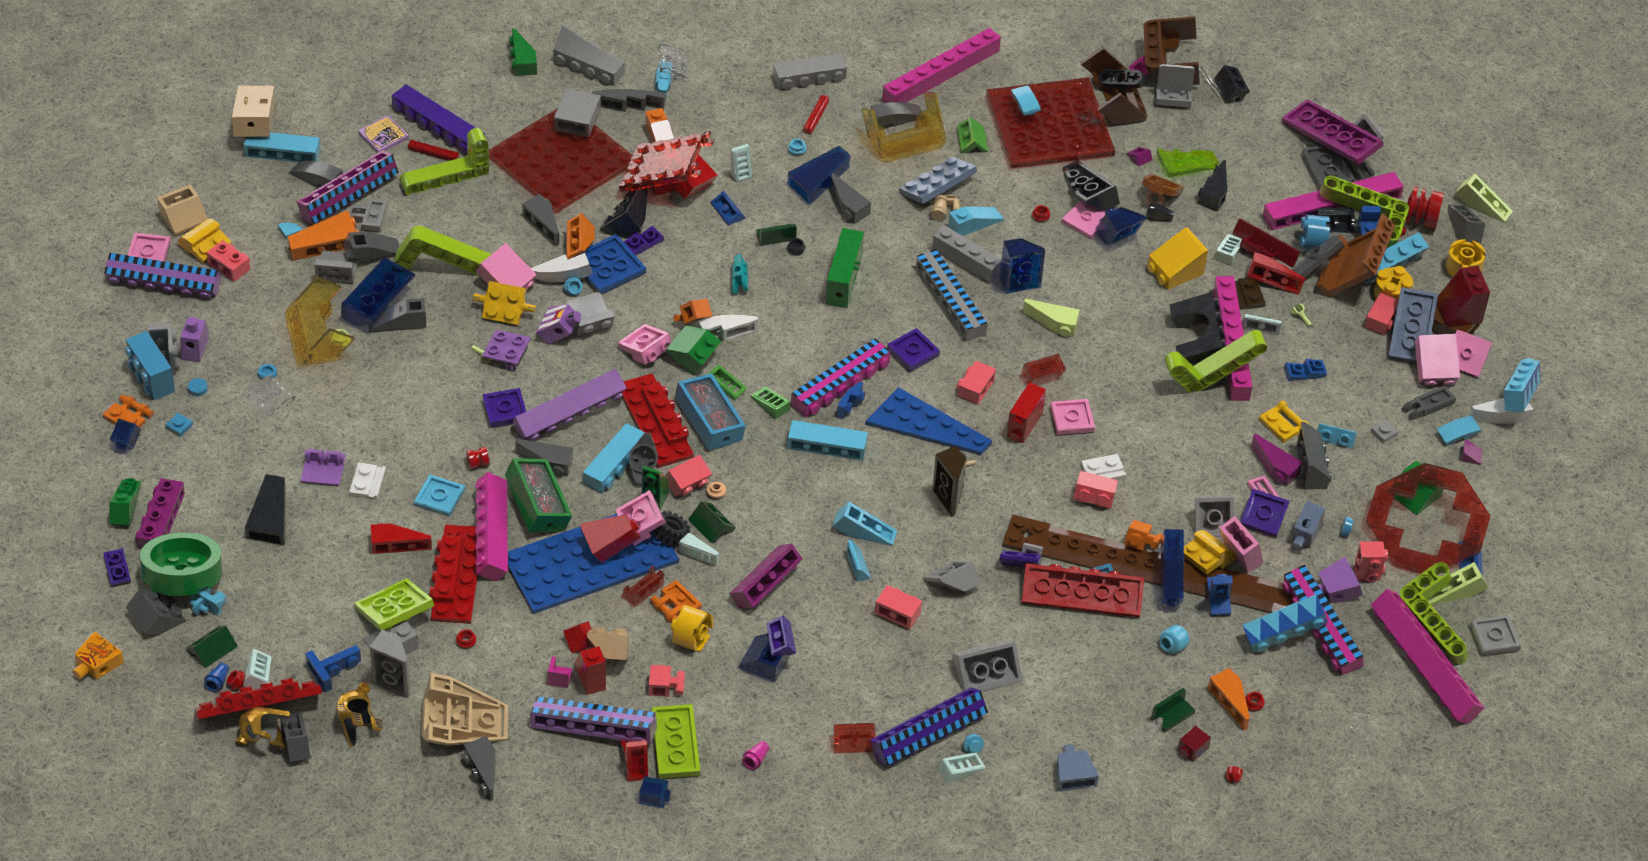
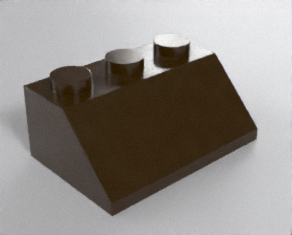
(949, 478)

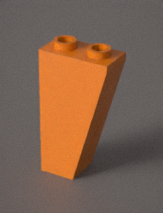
(323, 236)

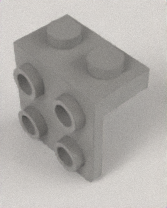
(1174, 85)
(593, 313)
(164, 339)

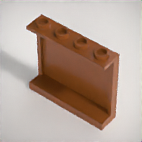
(1357, 260)

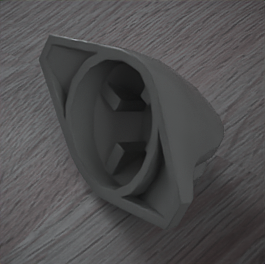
(641, 455)

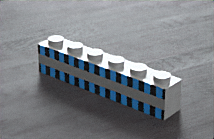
(951, 295)

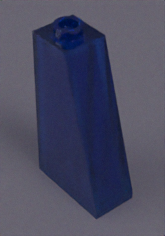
(815, 176)
(1172, 566)

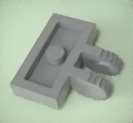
(370, 215)

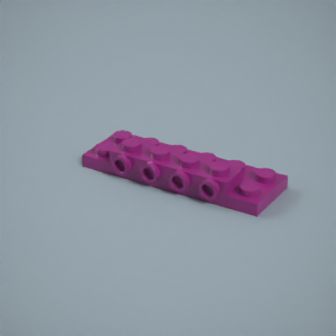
(1332, 131)

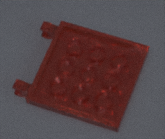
(664, 162)

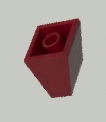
(1464, 298)

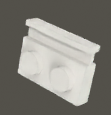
(1105, 466)
(367, 481)

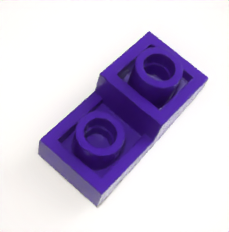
(644, 241)
(117, 567)

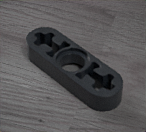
(1116, 74)

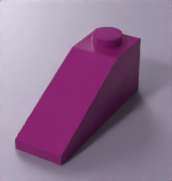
(1278, 463)

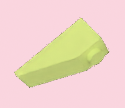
(1482, 198)
(1054, 317)
(1463, 584)

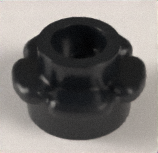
(796, 246)

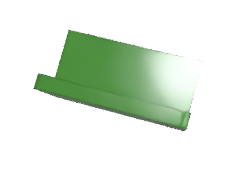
(972, 135)

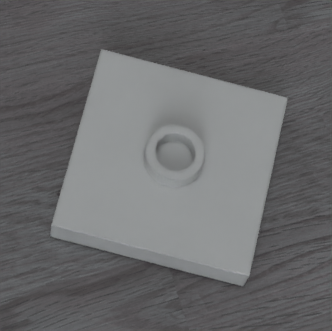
(1495, 635)

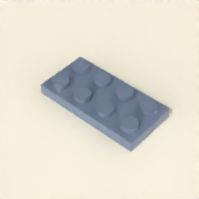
(937, 180)
(1412, 319)

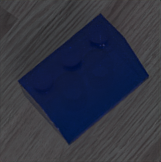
(1021, 265)

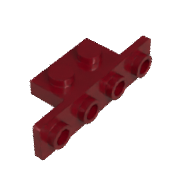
(1263, 243)

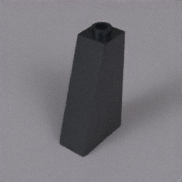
(268, 513)

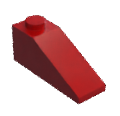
(1274, 273)
(394, 539)

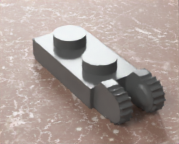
(1429, 402)

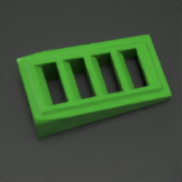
(725, 375)
(775, 411)

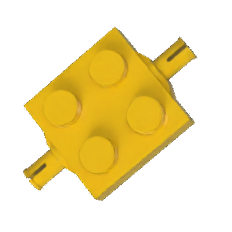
(504, 303)

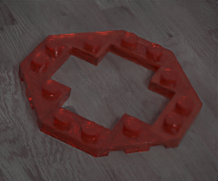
(1406, 486)

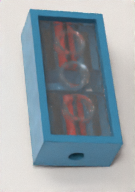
(710, 411)

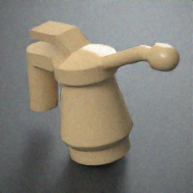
(939, 208)

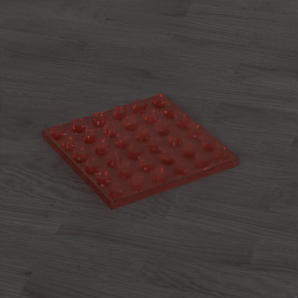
(1062, 131)
(560, 163)

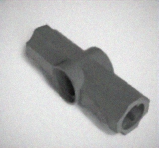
(1319, 257)

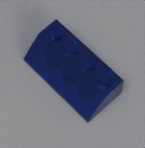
(375, 292)

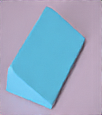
(857, 561)

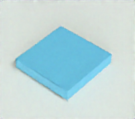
(439, 495)

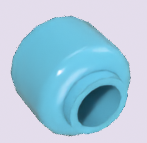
(1174, 639)

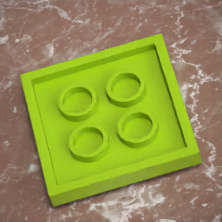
(394, 604)

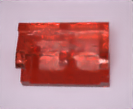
(1043, 367)
(644, 587)
(853, 737)

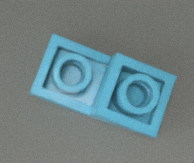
(1026, 100)
(1458, 429)

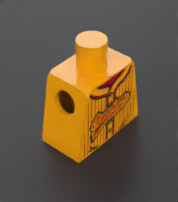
(96, 657)

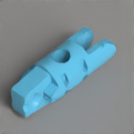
(662, 82)

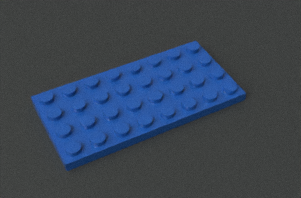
(565, 568)

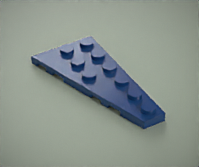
(922, 421)

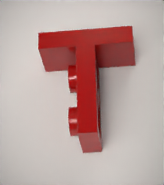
(636, 759)

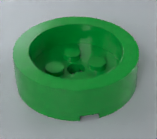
(166, 556)

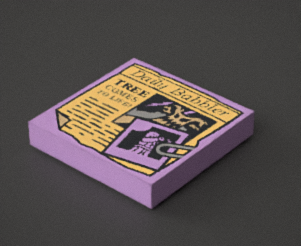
(383, 134)

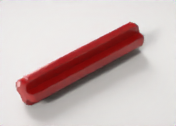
(816, 114)
(432, 150)

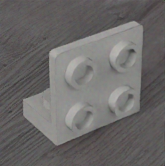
(336, 267)

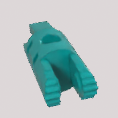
(739, 274)

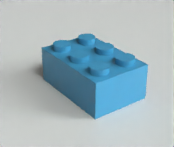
(149, 366)

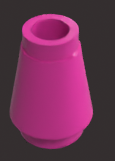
(755, 755)

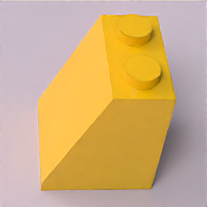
(1178, 259)

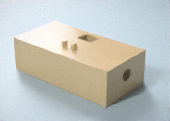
(253, 111)

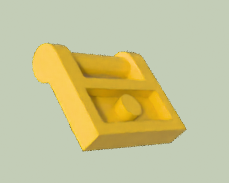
(1278, 424)

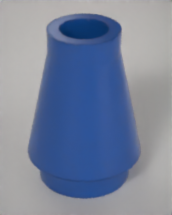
(215, 679)

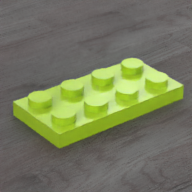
(676, 741)

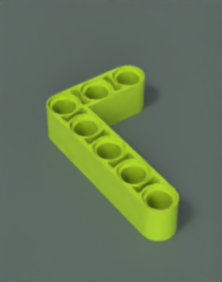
(451, 171)
(1356, 196)
(438, 246)
(1217, 365)
(1430, 615)

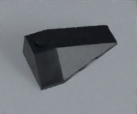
(1091, 186)
(629, 214)

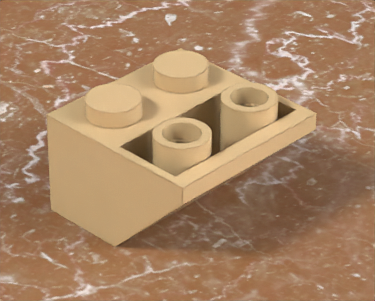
(181, 210)
(613, 643)

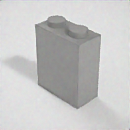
(577, 112)

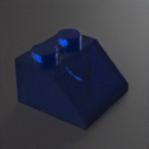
(1119, 224)

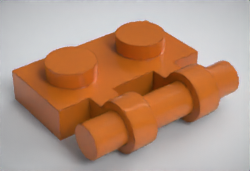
(122, 411)
(677, 596)

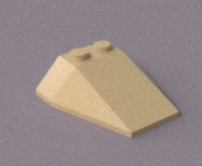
(460, 713)

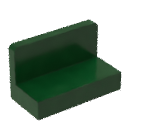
(776, 234)
(710, 521)
(213, 645)
(1173, 710)

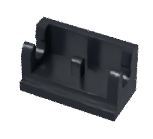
(1231, 84)
(1341, 219)

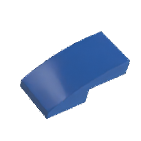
(1308, 370)
(851, 398)

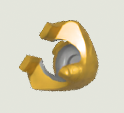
(262, 723)

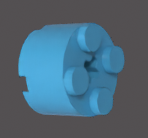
(1314, 231)

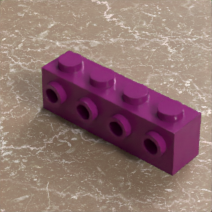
(160, 511)
(765, 576)

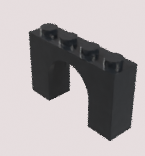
(1194, 311)

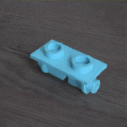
(1337, 435)

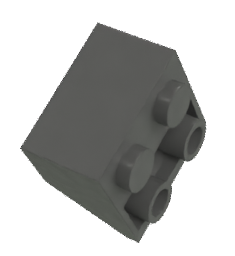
(154, 612)

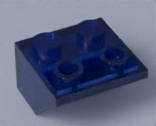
(760, 660)

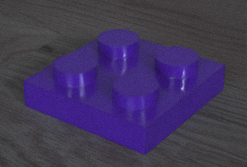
(913, 349)
(503, 406)
(1264, 512)

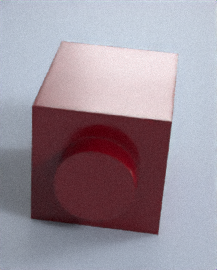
(1194, 744)

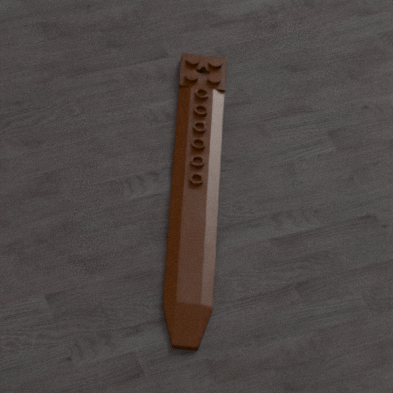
(1095, 551)

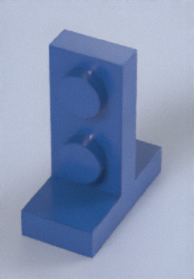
(1368, 219)
(1219, 594)
(332, 665)

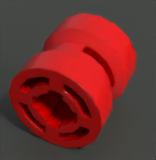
(478, 458)

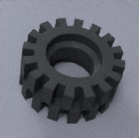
(672, 530)

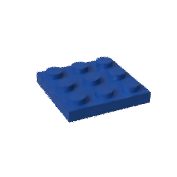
(612, 264)

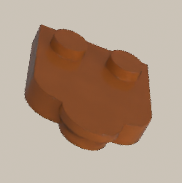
(1161, 185)

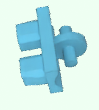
(204, 601)

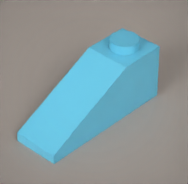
(972, 219)
(862, 525)

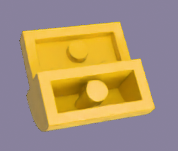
(202, 239)
(1208, 552)

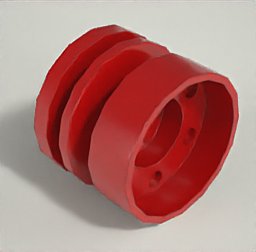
(1424, 207)

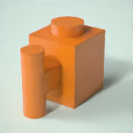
(693, 311)
(1139, 536)

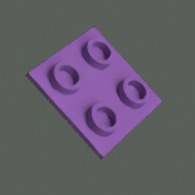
(506, 348)
(323, 467)

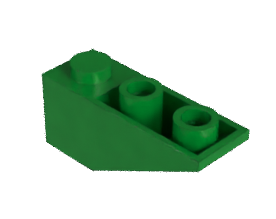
(524, 55)
(656, 483)
(124, 502)

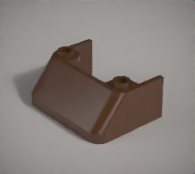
(1164, 36)
(1121, 104)

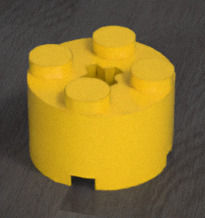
(1463, 255)
(1391, 280)
(691, 628)

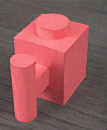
(661, 681)

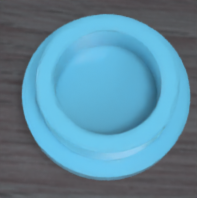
(797, 147)
(573, 286)
(973, 743)

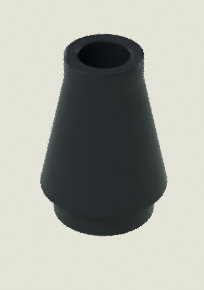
(1159, 212)

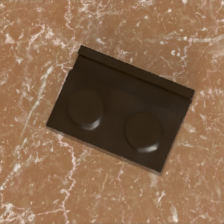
(1249, 294)

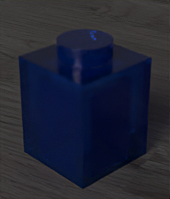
(125, 435)
(654, 792)

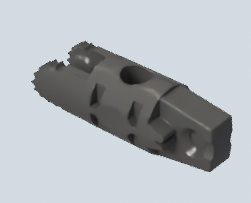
(1358, 169)

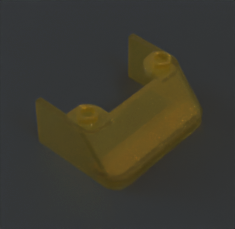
(926, 136)
(307, 324)

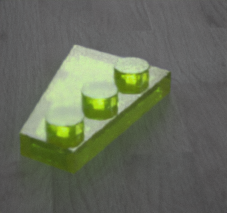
(1182, 163)

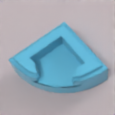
(288, 229)

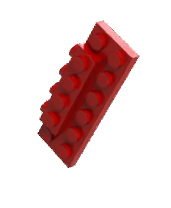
(656, 415)
(455, 575)
(1083, 590)
(251, 698)

